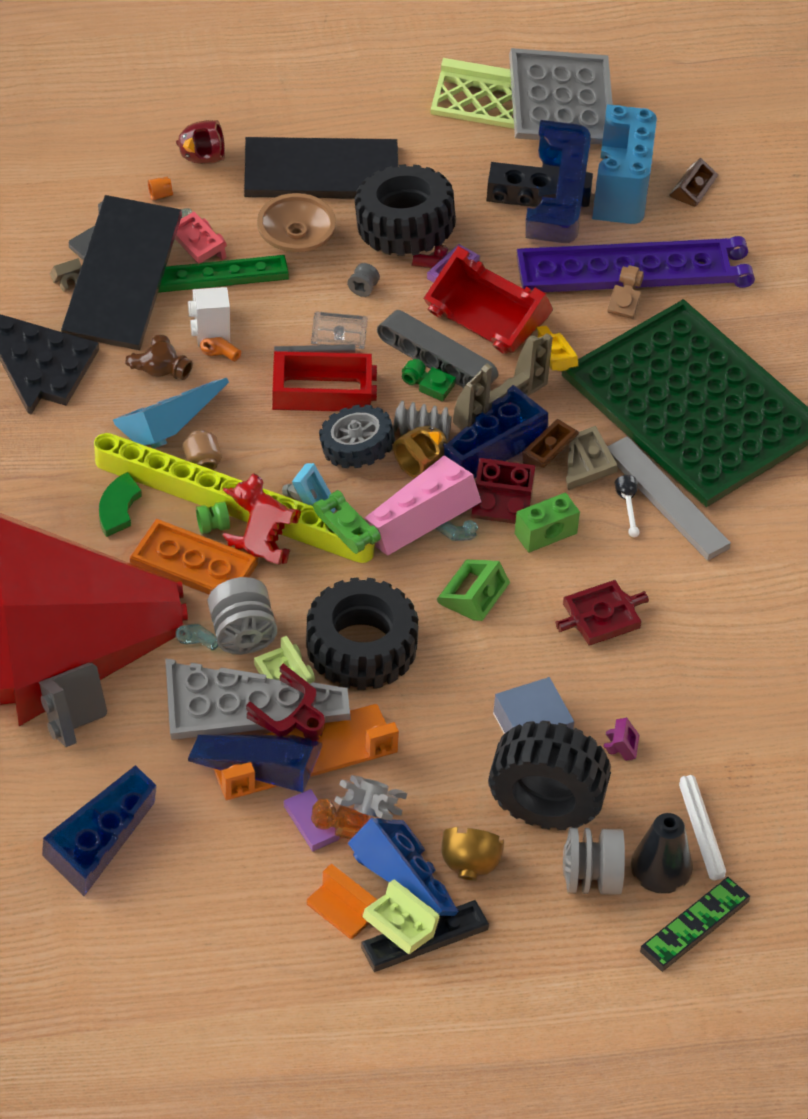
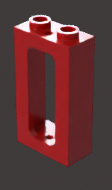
(322, 367)

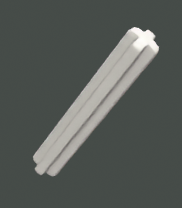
(702, 828)

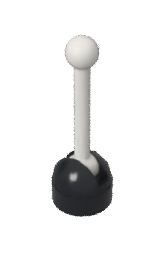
(626, 488)

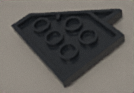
(43, 361)

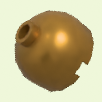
(471, 852)

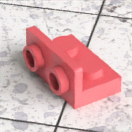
(199, 239)

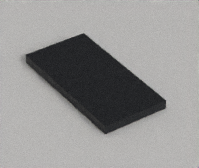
(314, 165)
(122, 272)

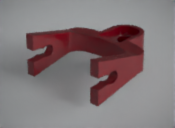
(302, 718)

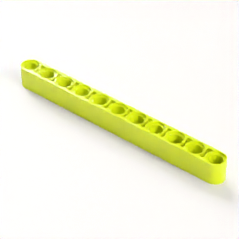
(206, 488)

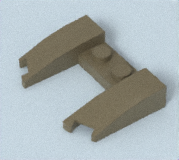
(529, 376)

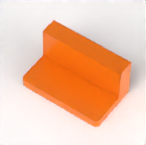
(341, 902)

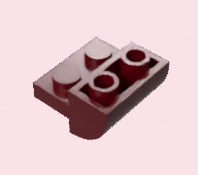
(503, 489)

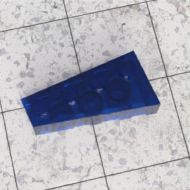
(500, 432)
(97, 831)

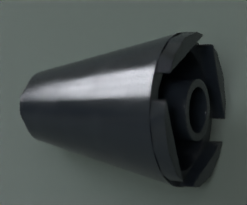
(663, 856)

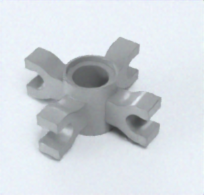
(371, 797)

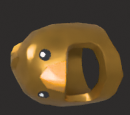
(419, 449)

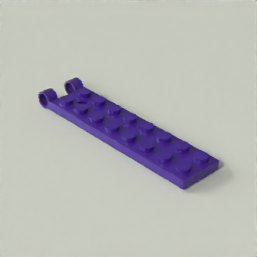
(662, 263)

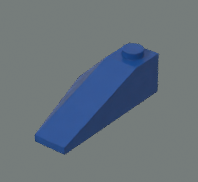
(395, 854)

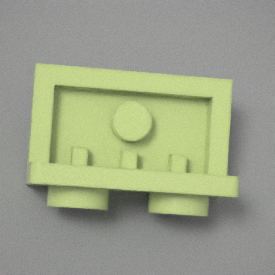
(289, 655)
(402, 917)

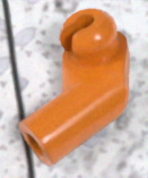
(219, 346)

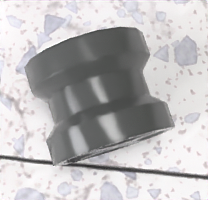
(363, 279)

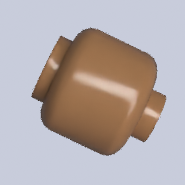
(202, 449)

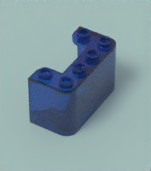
(567, 148)

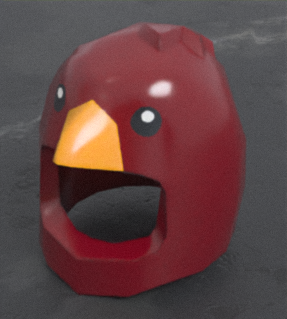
(202, 142)

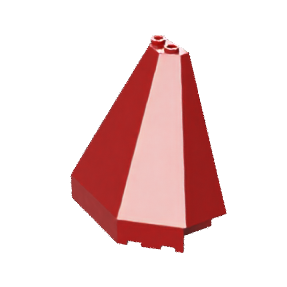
(73, 609)

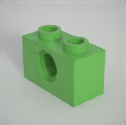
(547, 522)

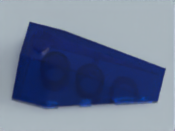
(275, 759)

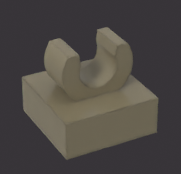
(66, 271)

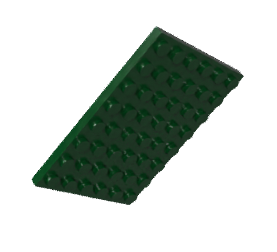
(693, 402)

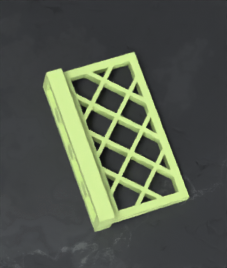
(474, 75)

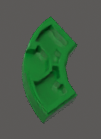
(116, 503)

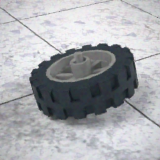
(349, 438)

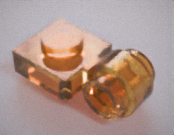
(345, 820)

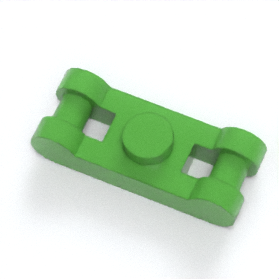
(346, 522)

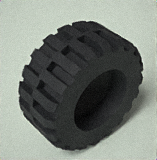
(405, 210)
(362, 662)
(549, 775)

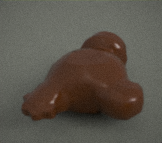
(161, 360)

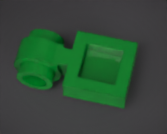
(434, 383)

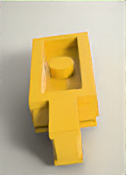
(561, 352)

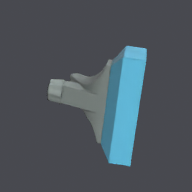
(307, 486)

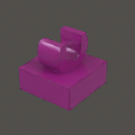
(624, 739)

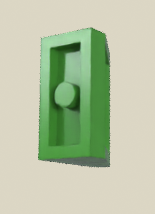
(481, 595)

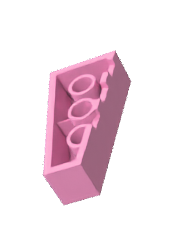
(424, 504)

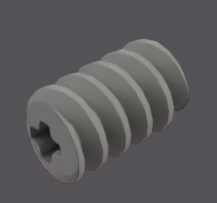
(411, 419)

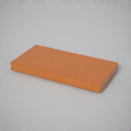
(190, 557)

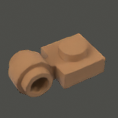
(625, 299)

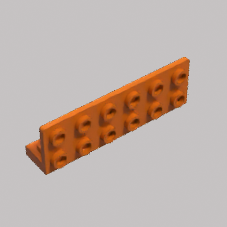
(343, 745)

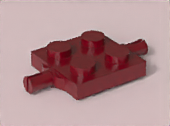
(602, 612)

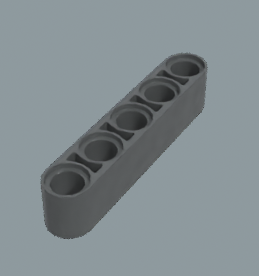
(432, 347)

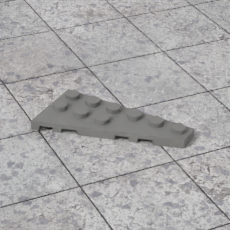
(216, 700)

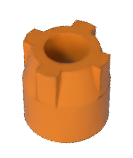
(160, 188)

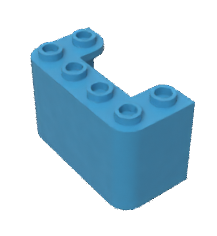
(626, 172)

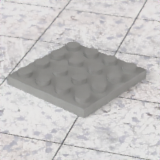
(559, 89)

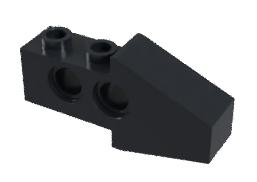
(526, 184)

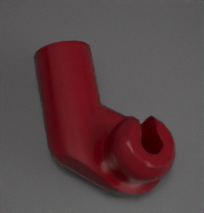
(432, 259)

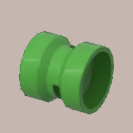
(212, 517)

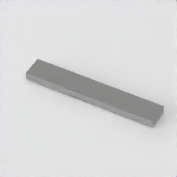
(669, 499)

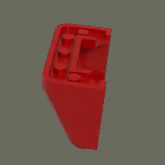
(487, 303)

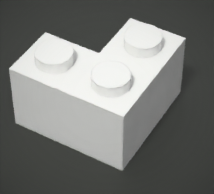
(210, 314)

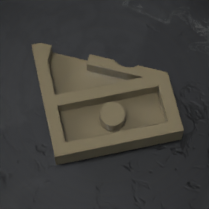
(589, 459)

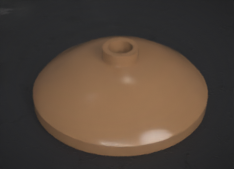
(296, 222)

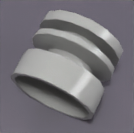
(242, 615)
(594, 861)

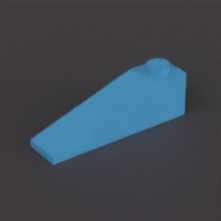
(168, 416)

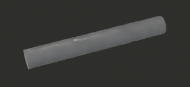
(343, 348)

